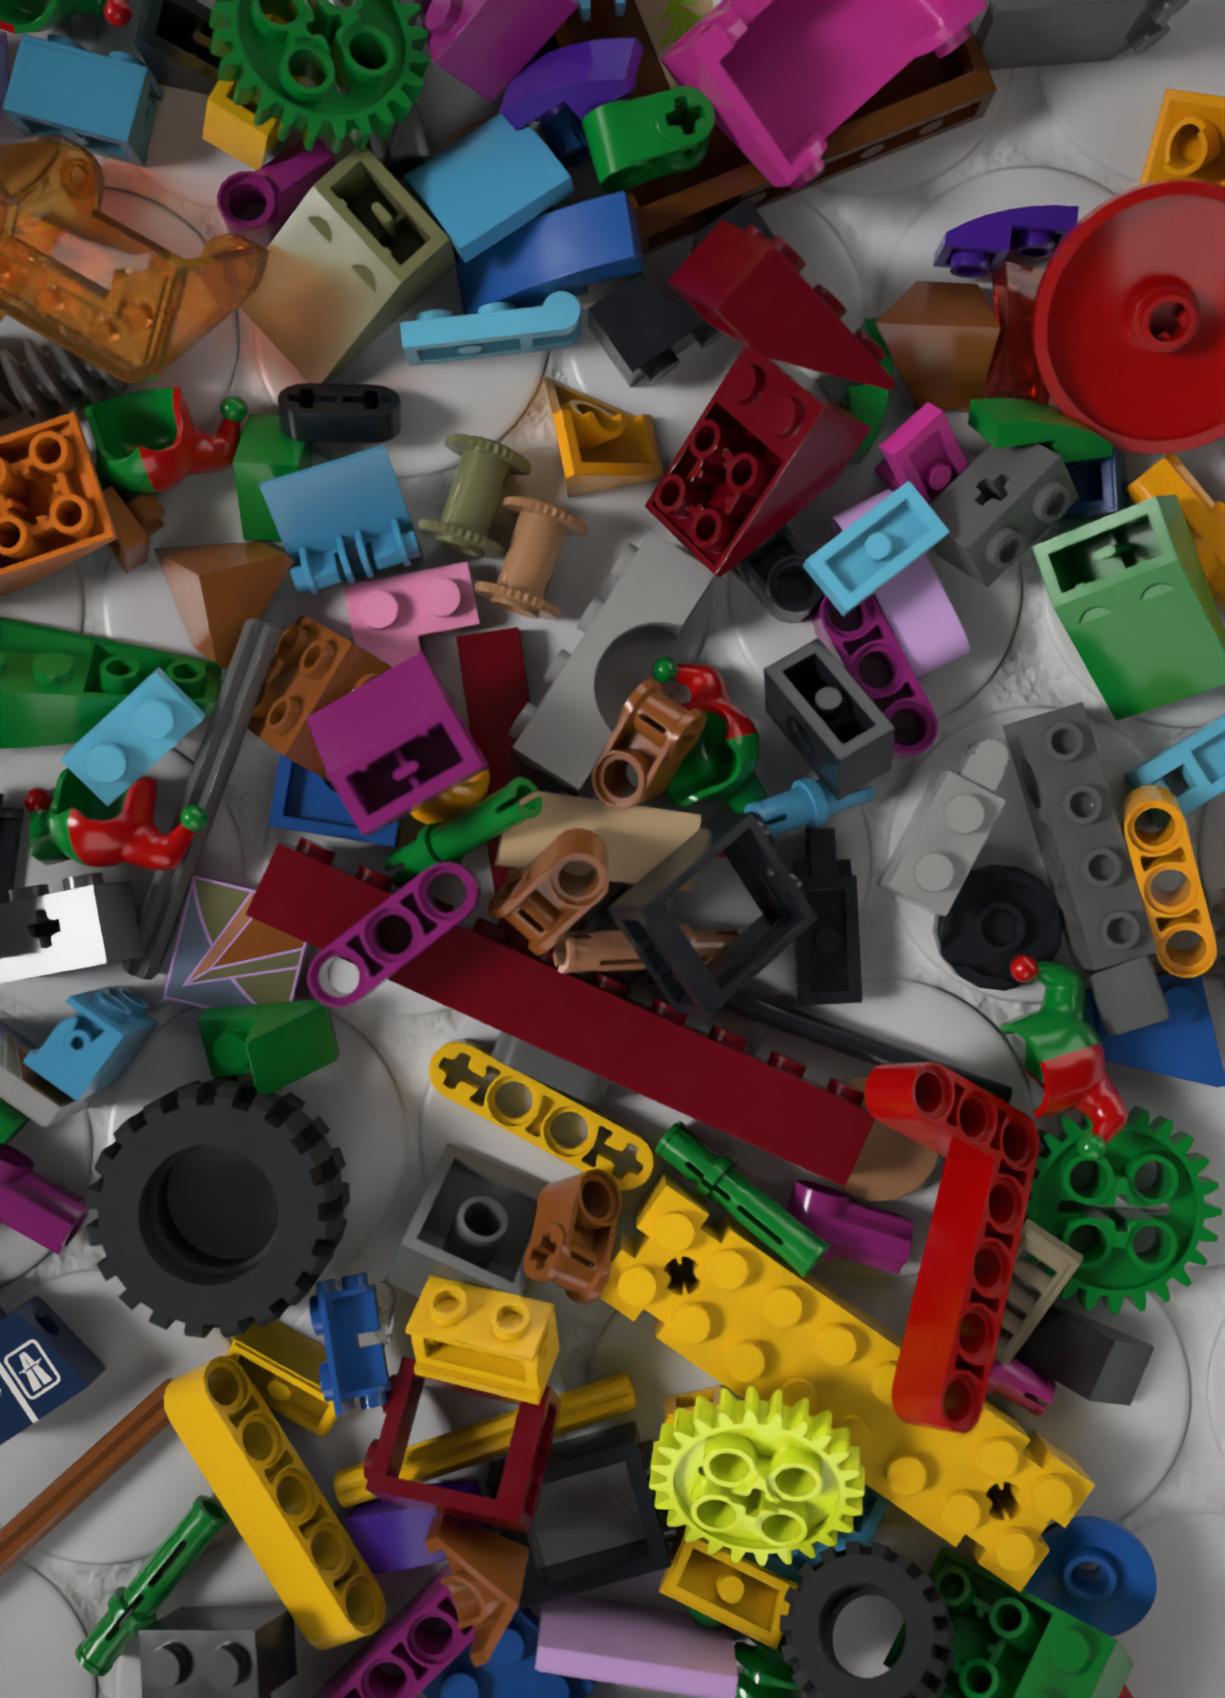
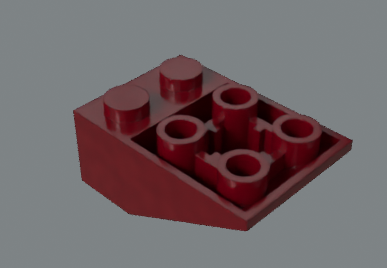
(762, 302)
(754, 460)

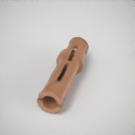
(613, 952)

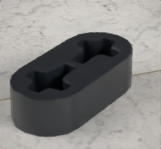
(339, 413)

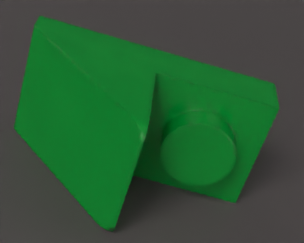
(269, 1040)

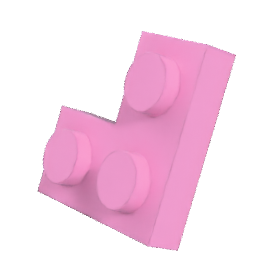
(400, 610)

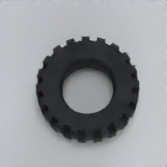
(161, 1264)

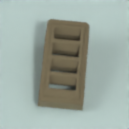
(1054, 1253)

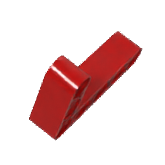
(970, 1238)

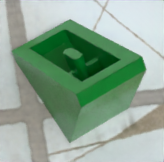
(260, 457)

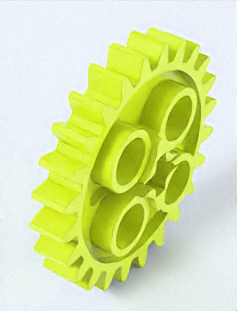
(757, 1476)

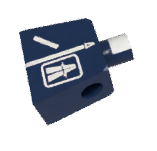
(39, 1365)

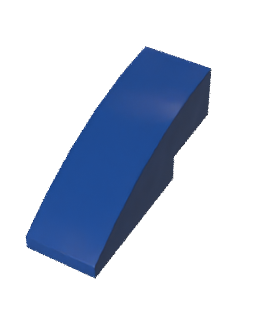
(555, 254)

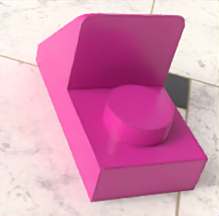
(922, 453)

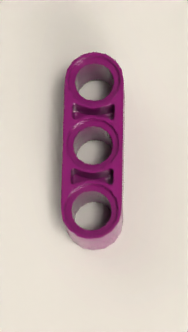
(877, 640)
(363, 940)

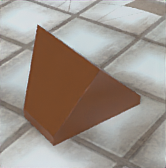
(941, 342)
(221, 589)
(483, 1579)

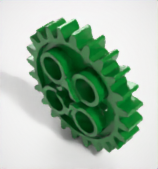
(269, 53)
(1109, 1261)

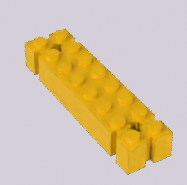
(767, 1327)

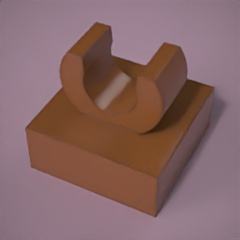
(133, 527)

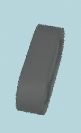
(550, 1069)

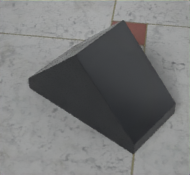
(176, 44)
(1086, 1356)

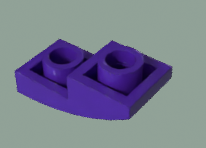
(578, 75)
(984, 242)
(394, 1535)

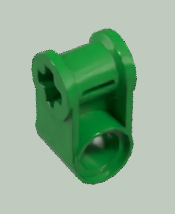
(642, 137)

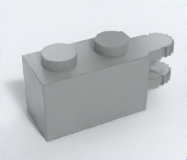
(948, 829)

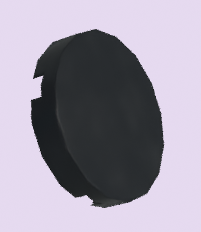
(994, 921)

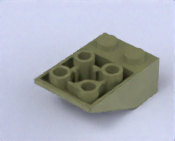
(346, 267)

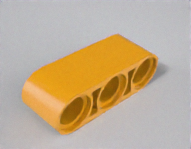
(1175, 909)

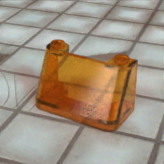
(98, 281)

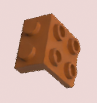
(306, 675)

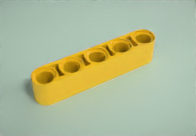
(275, 1503)

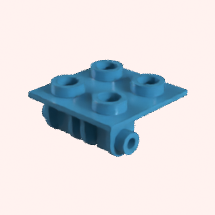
(342, 520)

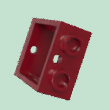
(522, 1471)

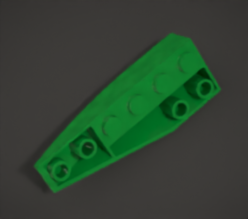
(67, 682)

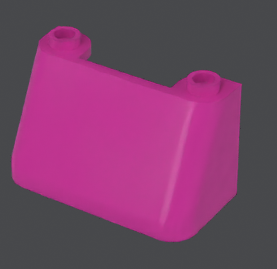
(802, 67)

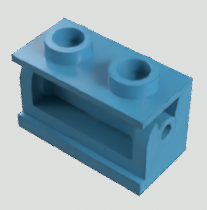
(83, 97)
(96, 1044)

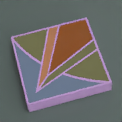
(229, 956)

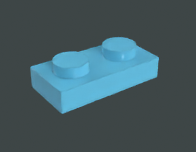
(875, 548)
(133, 737)

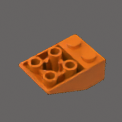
(48, 502)

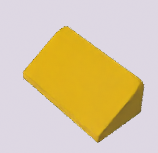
(286, 1373)
(727, 1591)

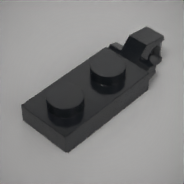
(829, 950)

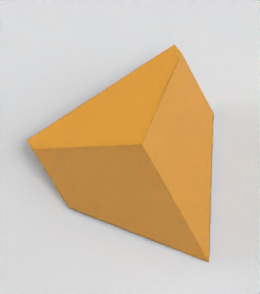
(1188, 139)
(600, 442)

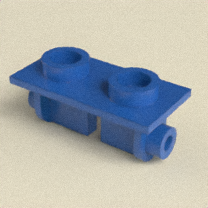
(349, 1368)

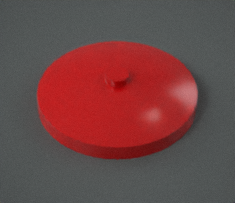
(1137, 318)

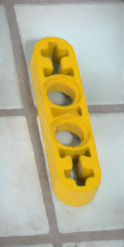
(536, 1123)

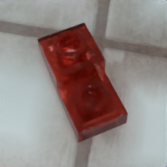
(1013, 364)

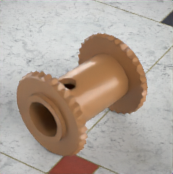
(531, 557)

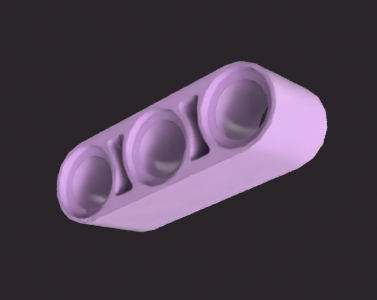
(915, 606)

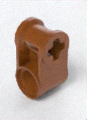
(651, 736)
(544, 898)
(571, 1231)

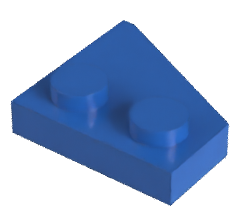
(1174, 1047)

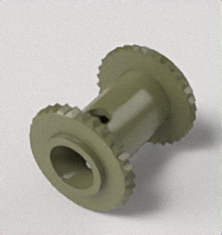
(475, 495)

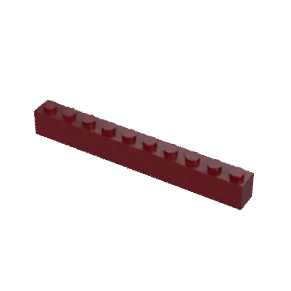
(579, 1017)

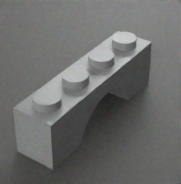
(652, 599)

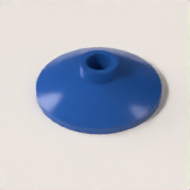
(1107, 1597)

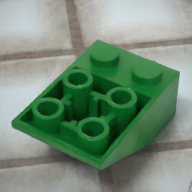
(1137, 606)
(1017, 1642)

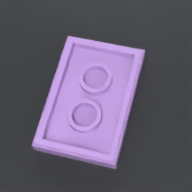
(635, 1647)

